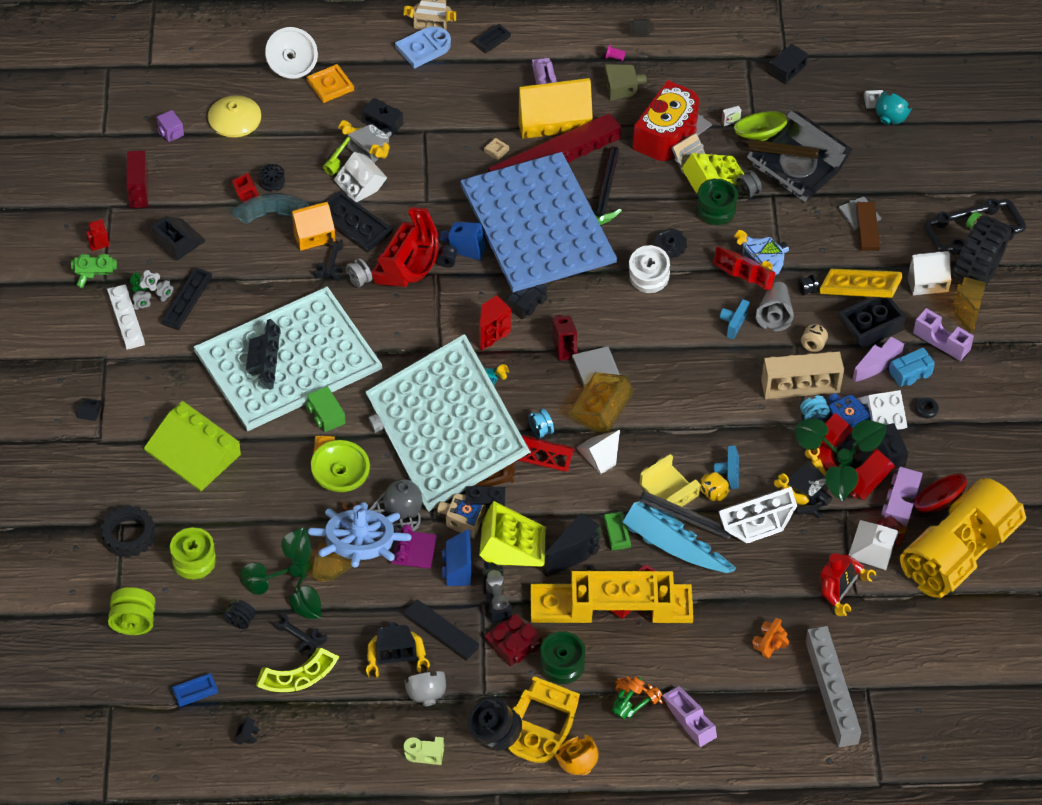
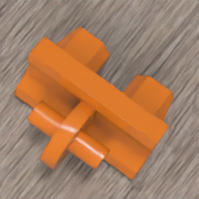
(773, 640)

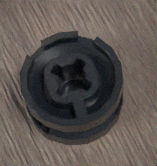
(272, 178)
(240, 613)

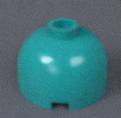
(892, 109)

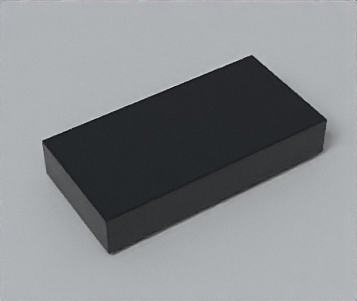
(492, 38)

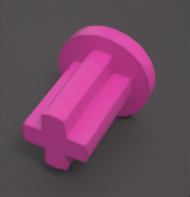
(615, 53)

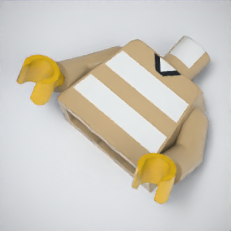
(430, 14)

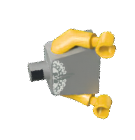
(367, 140)

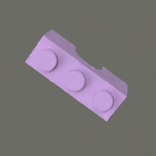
(930, 329)
(905, 485)

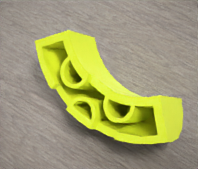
(301, 677)

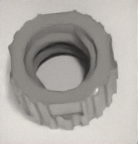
(376, 423)

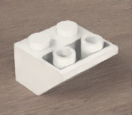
(360, 177)
(930, 273)

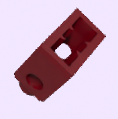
(564, 328)

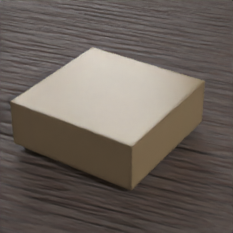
(496, 148)

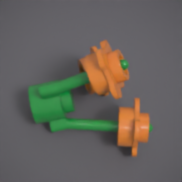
(627, 687)

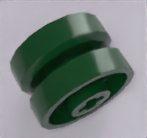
(717, 201)
(562, 657)

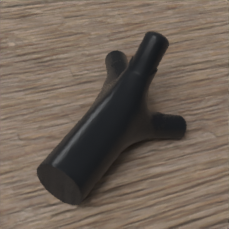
(810, 509)

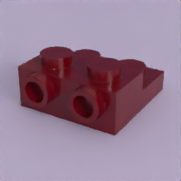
(514, 640)

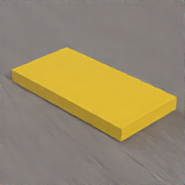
(861, 283)

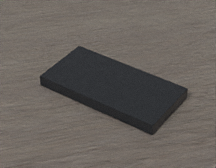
(357, 222)

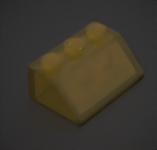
(602, 401)

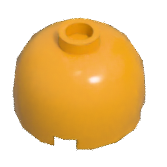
(578, 755)

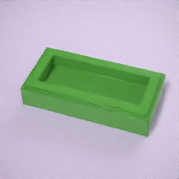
(616, 531)

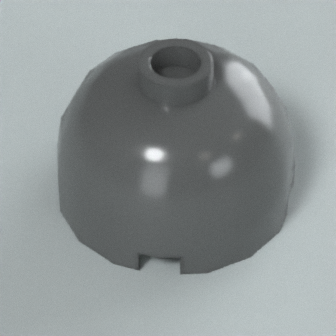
(404, 498)

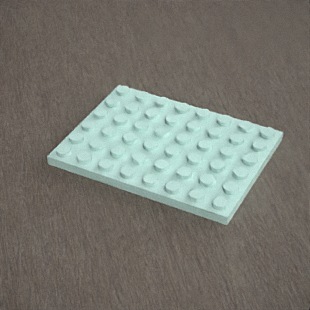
(315, 351)
(447, 422)

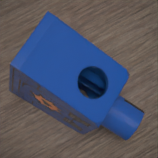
(848, 409)

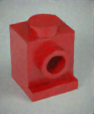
(245, 187)
(97, 235)

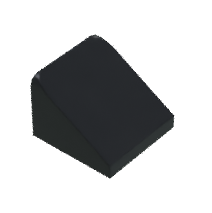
(89, 409)

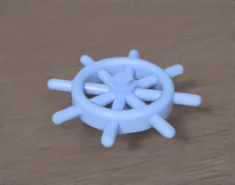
(360, 530)

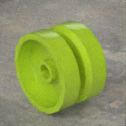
(193, 553)
(131, 611)

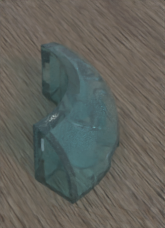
(265, 203)

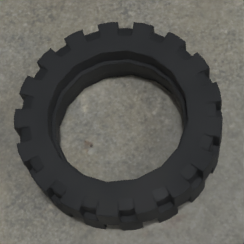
(128, 514)

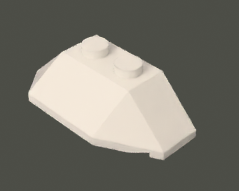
(759, 515)

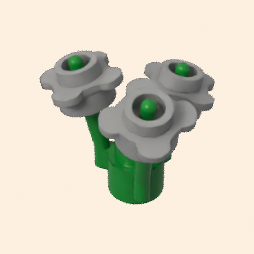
(148, 280)

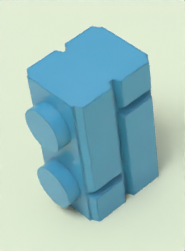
(911, 367)

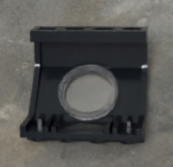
(801, 174)

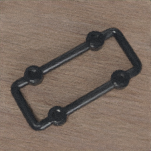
(990, 207)

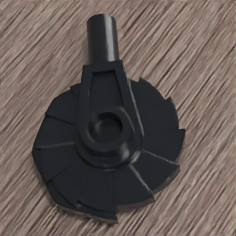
(671, 242)

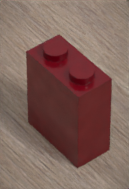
(137, 179)

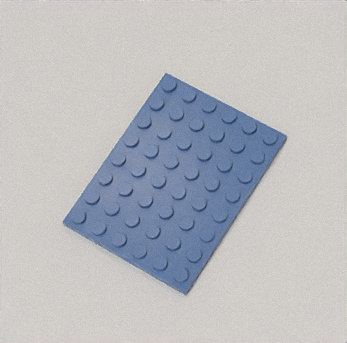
(538, 222)

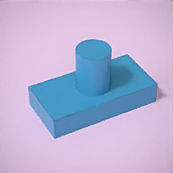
(735, 318)
(730, 467)

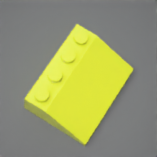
(511, 538)

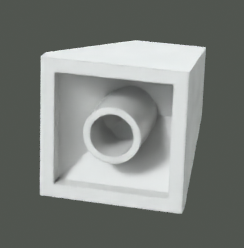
(873, 544)

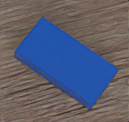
(195, 689)

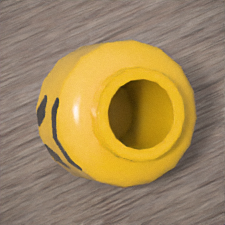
(714, 486)

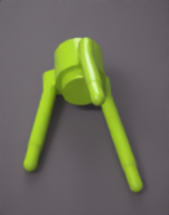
(333, 164)

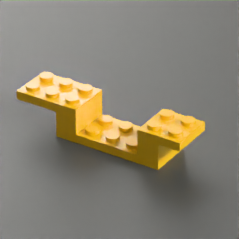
(612, 592)

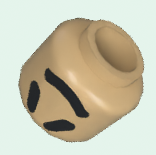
(814, 338)

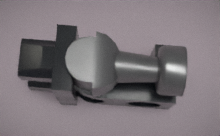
(492, 586)

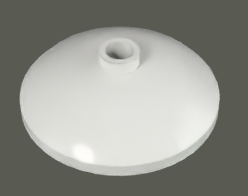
(293, 42)

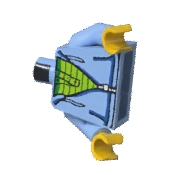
(763, 250)

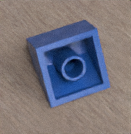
(458, 560)

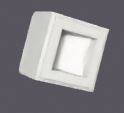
(871, 98)

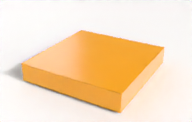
(330, 83)

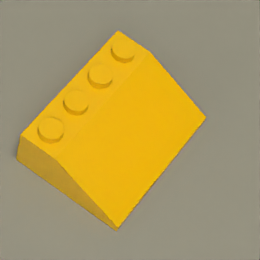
(554, 107)

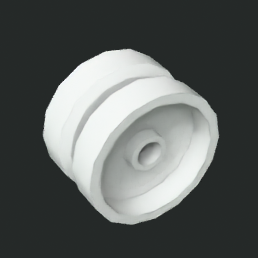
(649, 269)

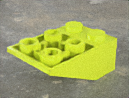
(706, 166)

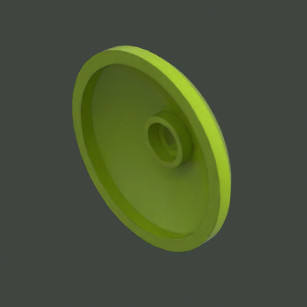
(761, 125)
(340, 457)

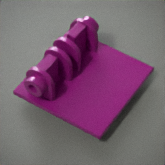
(417, 551)

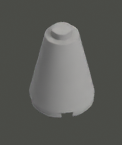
(775, 308)

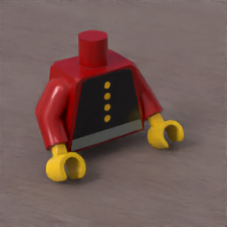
(838, 578)

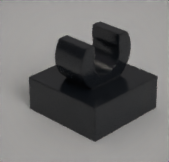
(244, 732)

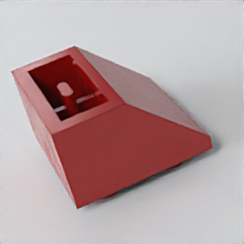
(494, 322)

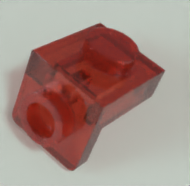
(892, 523)

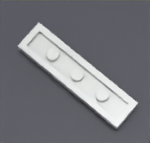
(126, 317)

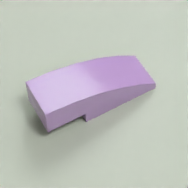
(878, 359)
(690, 716)

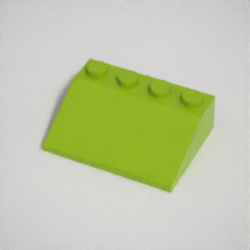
(192, 446)

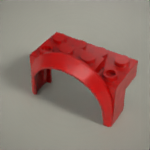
(390, 264)

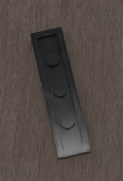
(186, 298)
(441, 630)

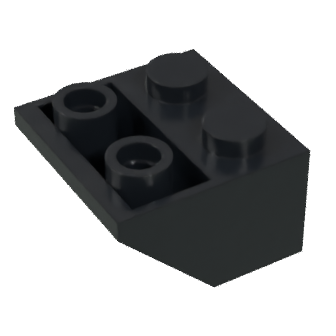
(176, 236)

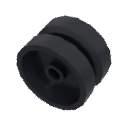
(495, 724)

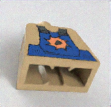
(462, 516)

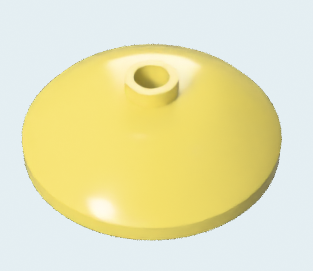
(234, 116)

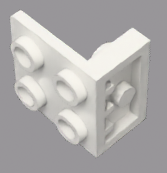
(886, 408)

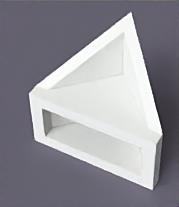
(601, 451)

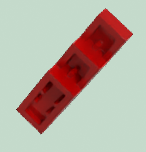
(743, 267)

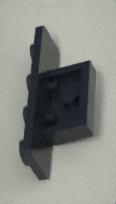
(263, 354)

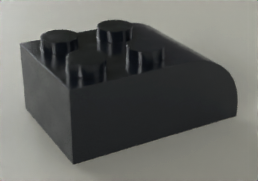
(873, 320)

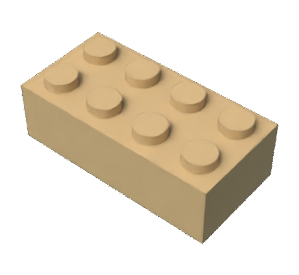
(802, 375)

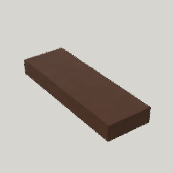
(867, 226)

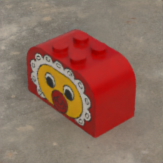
(666, 121)

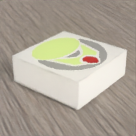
(731, 115)

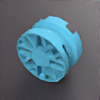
(815, 408)
(540, 423)

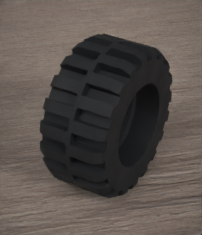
(982, 250)

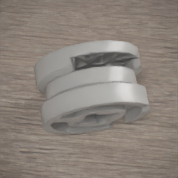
(359, 273)

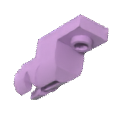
(543, 71)

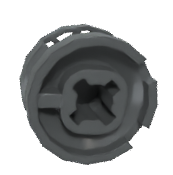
(748, 184)

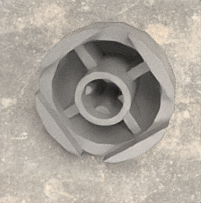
(426, 688)

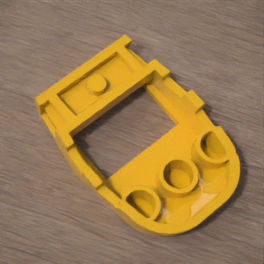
(535, 742)

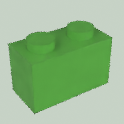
(325, 409)

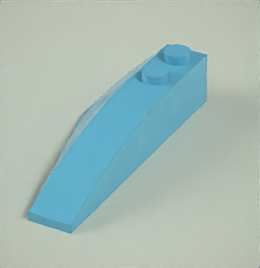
(668, 534)

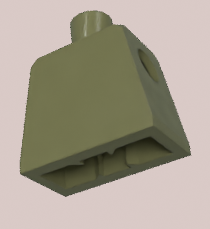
(622, 81)

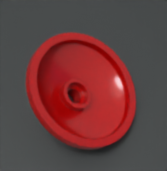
(941, 493)

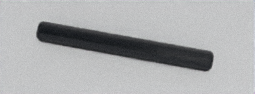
(607, 181)
(684, 514)

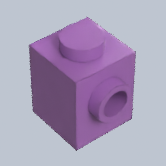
(170, 126)

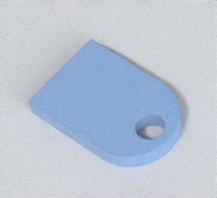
(424, 45)

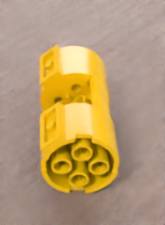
(949, 552)

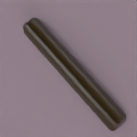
(785, 149)

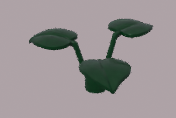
(841, 479)
(295, 546)

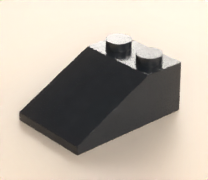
(891, 447)
(573, 546)

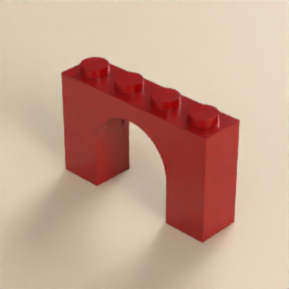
(869, 473)

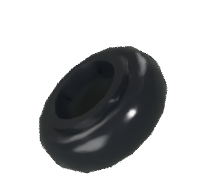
(927, 413)

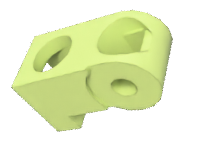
(424, 751)

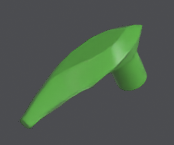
(607, 217)

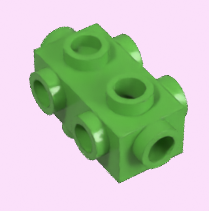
(88, 267)

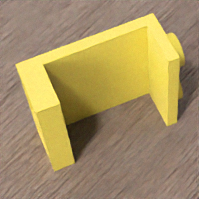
(668, 483)

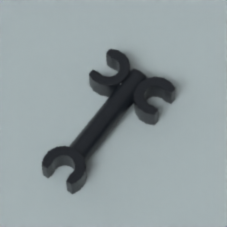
(330, 270)
(308, 642)

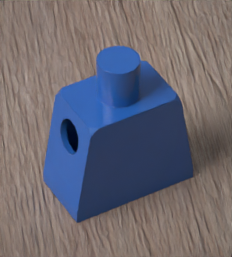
(466, 238)

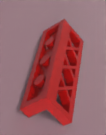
(547, 447)

